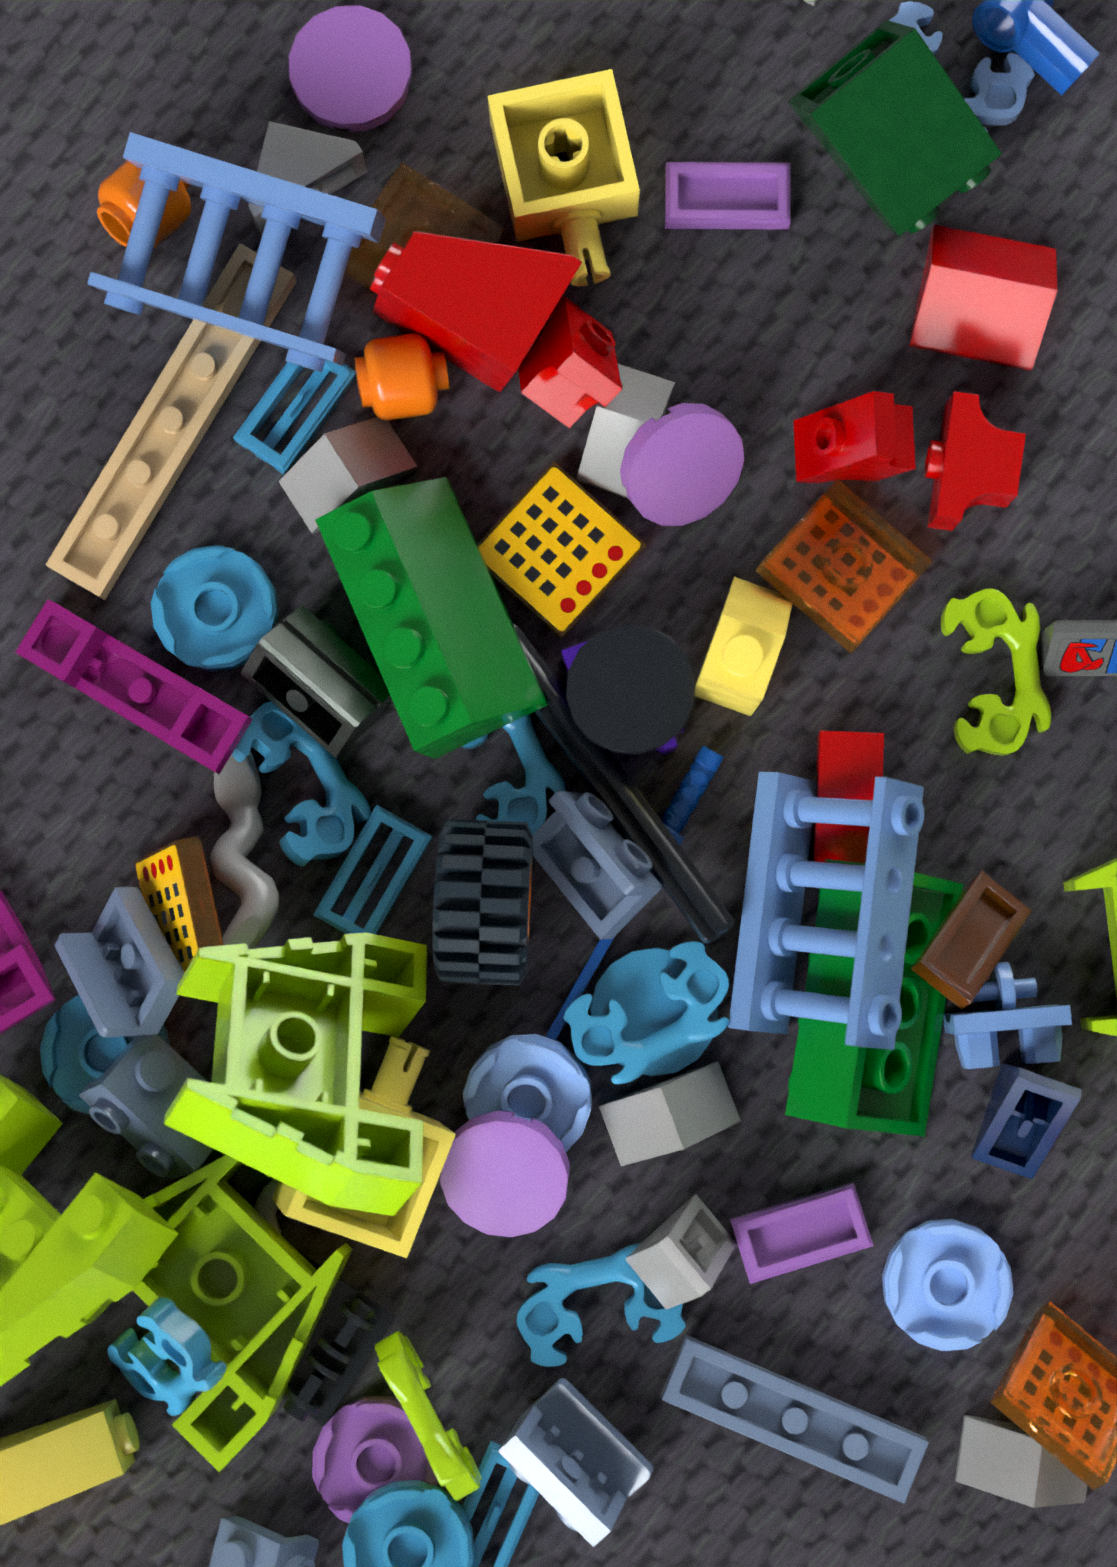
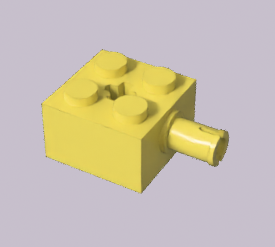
(571, 196)
(388, 1096)

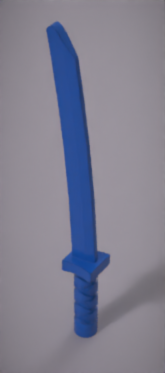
(675, 819)

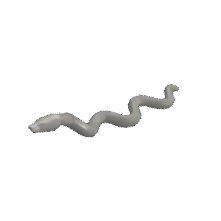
(239, 795)

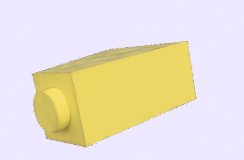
(744, 647)
(64, 1458)

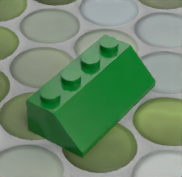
(431, 614)
(864, 1084)

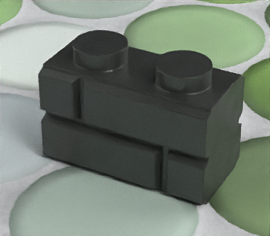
(318, 680)

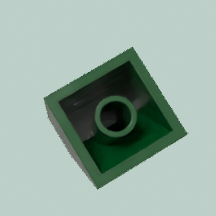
(897, 127)

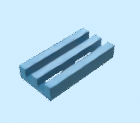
(266, 451)
(400, 829)
(497, 1505)

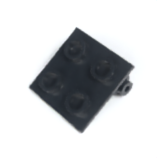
(336, 1351)

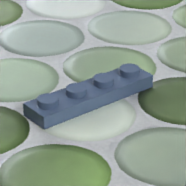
(794, 1419)

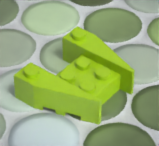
(293, 1062)
(57, 1263)
(245, 1293)

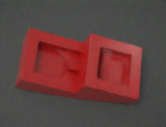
(847, 771)

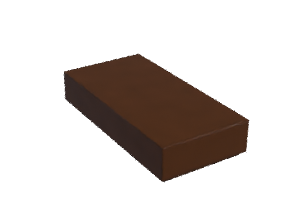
(971, 940)

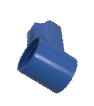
(1036, 36)

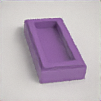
(727, 195)
(801, 1232)

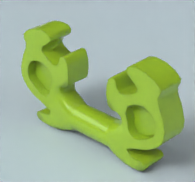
(1000, 727)
(447, 1457)

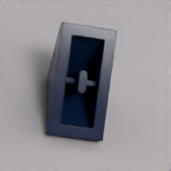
(1023, 1120)

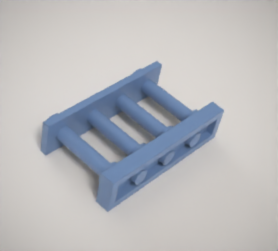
(222, 190)
(774, 904)

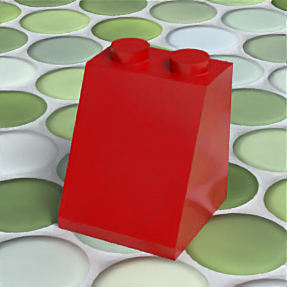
(472, 299)

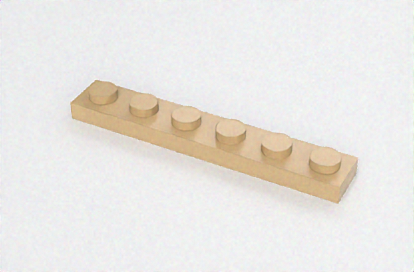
(162, 435)

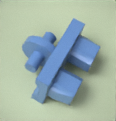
(1037, 1025)

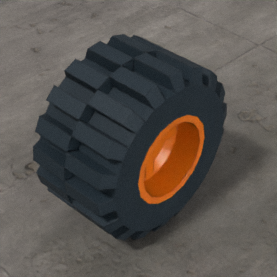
(482, 902)

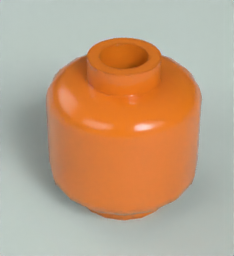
(120, 199)
(400, 376)

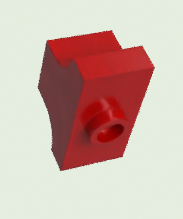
(571, 365)
(855, 440)
(971, 463)

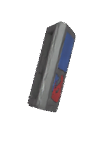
(1079, 648)

